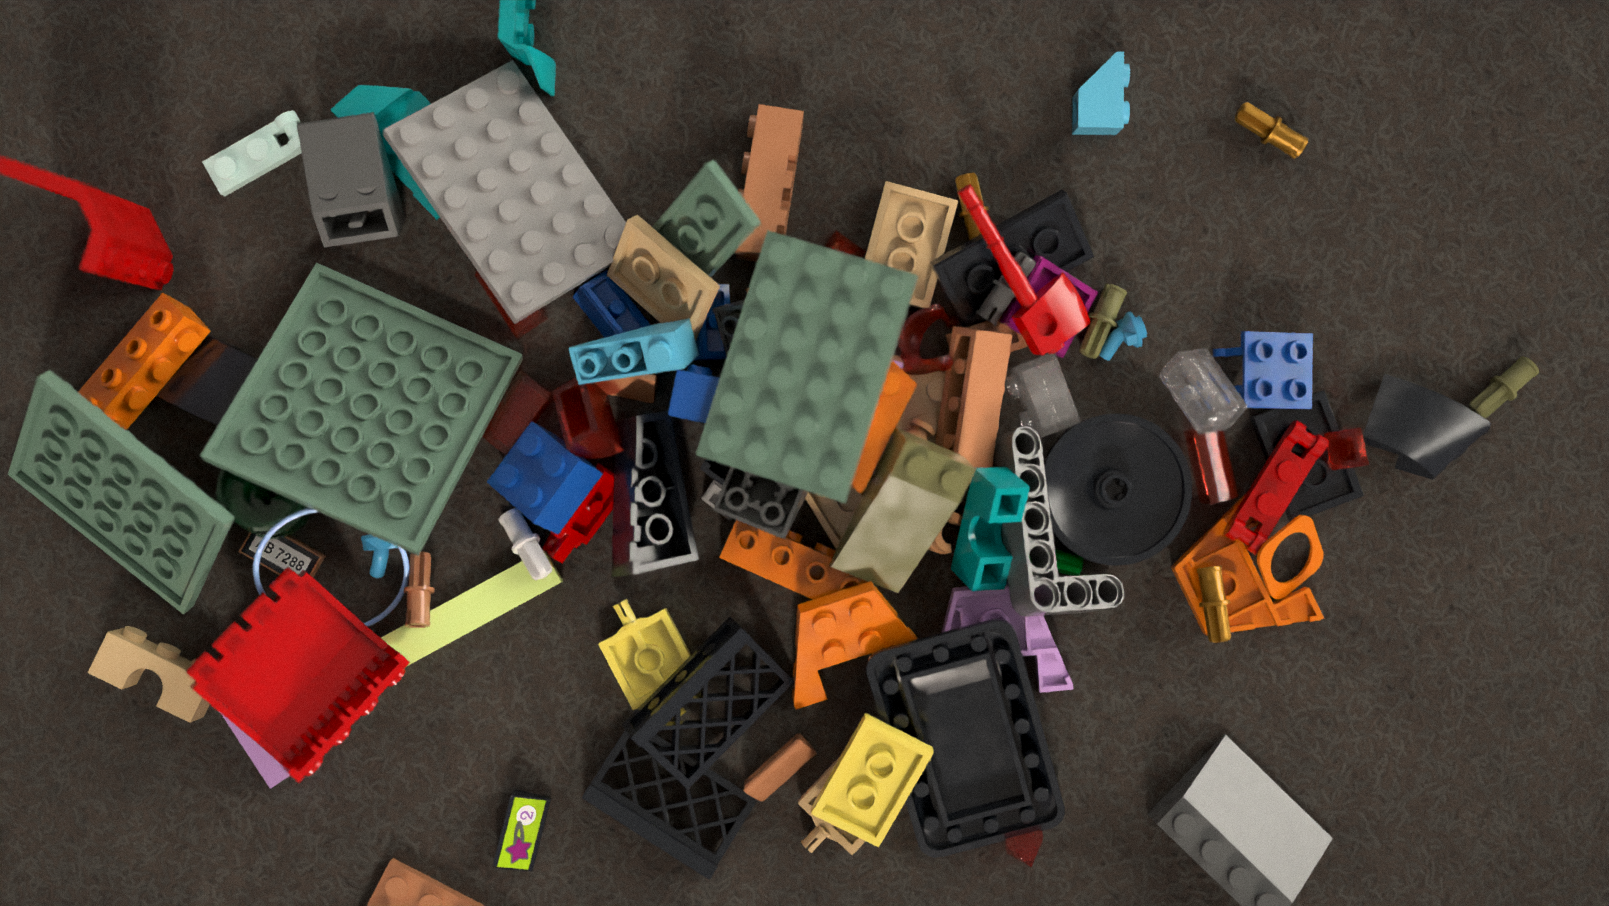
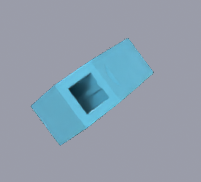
(635, 352)

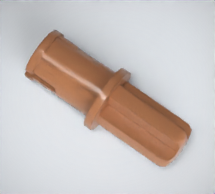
(419, 591)

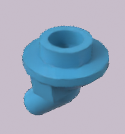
(1129, 330)
(380, 554)

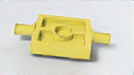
(644, 653)

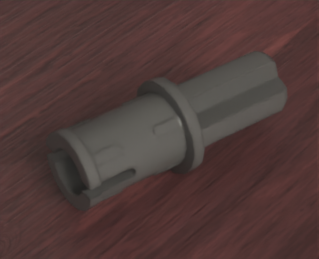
(1001, 294)

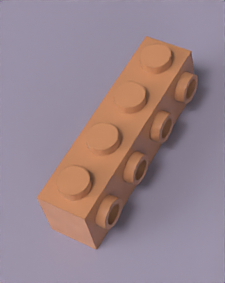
(974, 394)

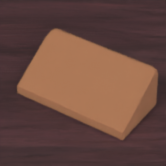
(636, 387)
(779, 768)

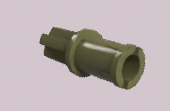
(1102, 320)
(1504, 387)

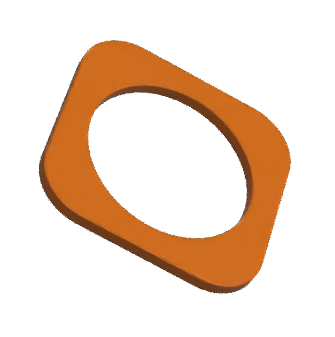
(1280, 590)

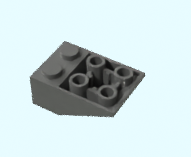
(350, 180)
(760, 501)

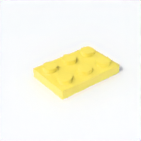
(872, 780)

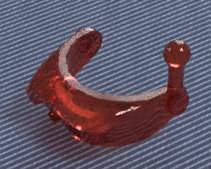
(911, 337)

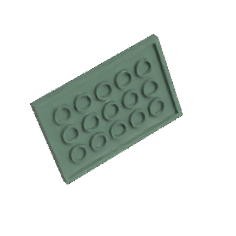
(807, 366)
(118, 492)

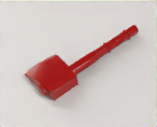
(1044, 316)

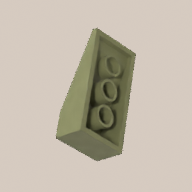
(902, 510)

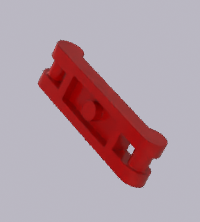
(1275, 486)

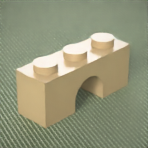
(128, 653)

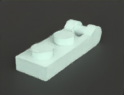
(254, 154)

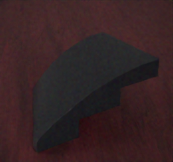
(209, 379)
(1421, 427)

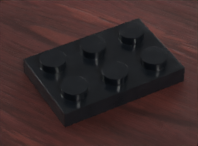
(1322, 486)

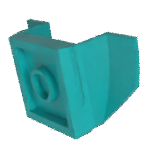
(518, 40)
(389, 107)

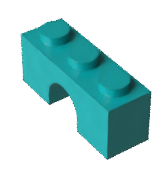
(979, 554)

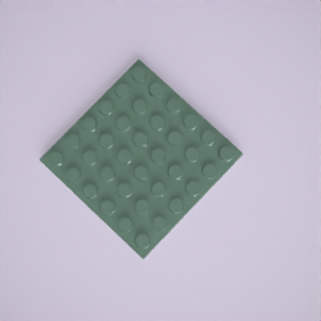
(364, 408)

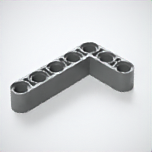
(1038, 542)

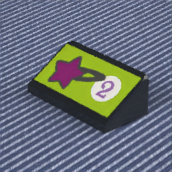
(521, 831)

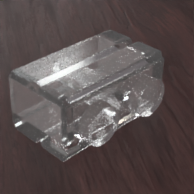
(1202, 391)
(1043, 395)

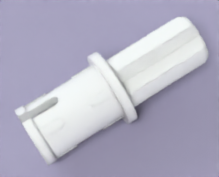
(525, 544)

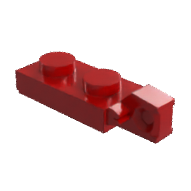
(585, 520)

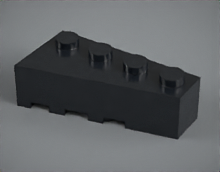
(649, 499)

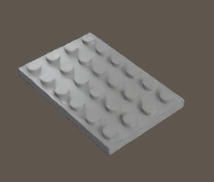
(510, 189)

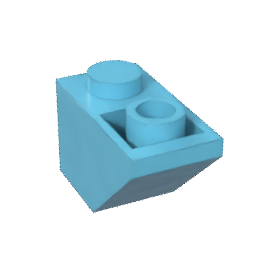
(1100, 102)

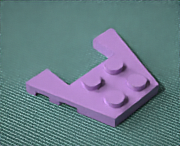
(1033, 634)

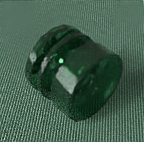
(248, 506)

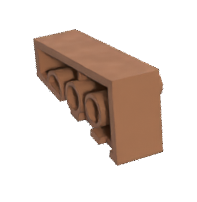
(770, 172)

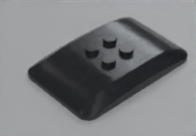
(978, 712)

